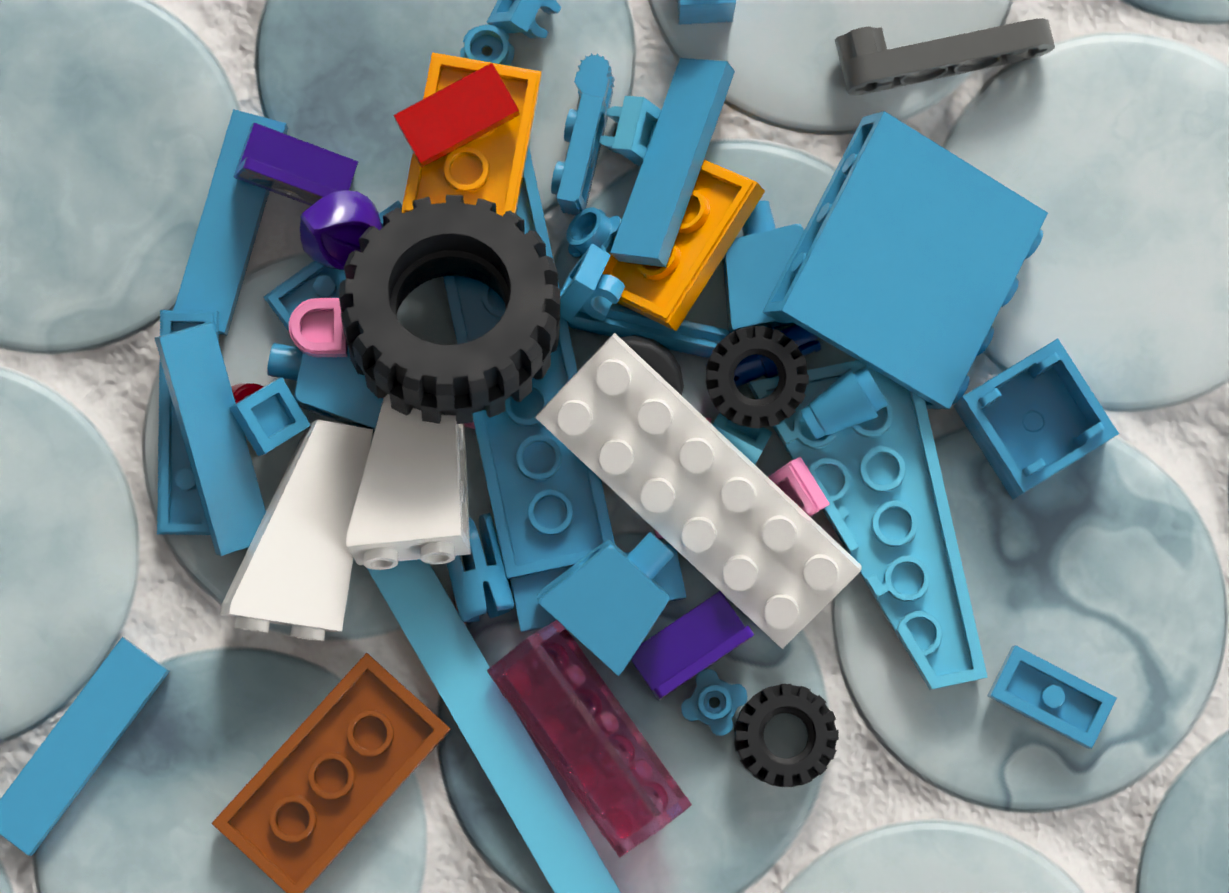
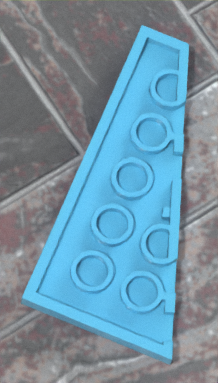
(893, 521)

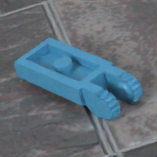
(583, 130)

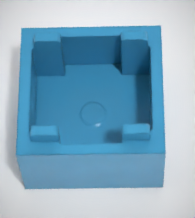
(1035, 419)

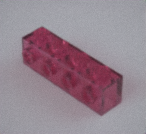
(586, 739)

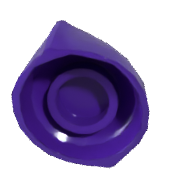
(334, 226)

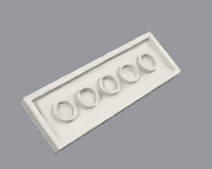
(698, 491)

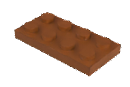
(331, 776)

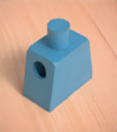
(755, 266)
(327, 386)
(610, 598)

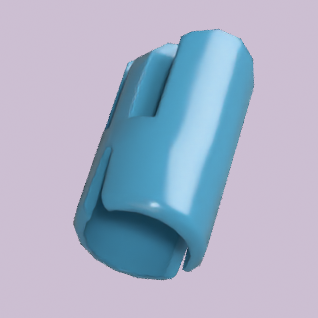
(481, 587)

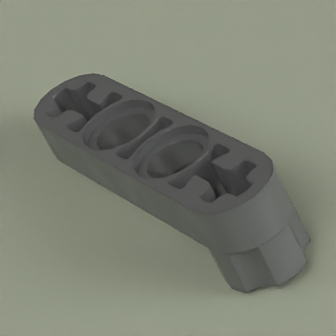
(873, 68)

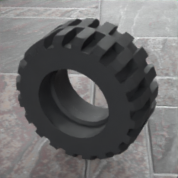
(435, 244)

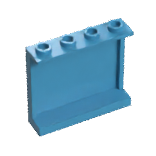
(908, 260)

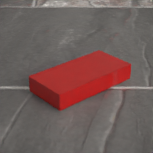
(456, 115)

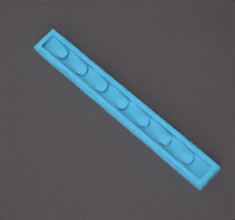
(493, 729)

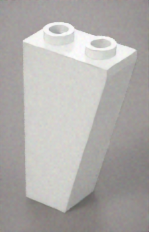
(411, 493)
(300, 555)

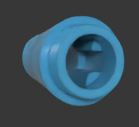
(844, 403)

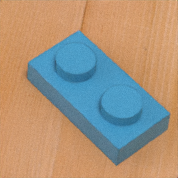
(1052, 697)

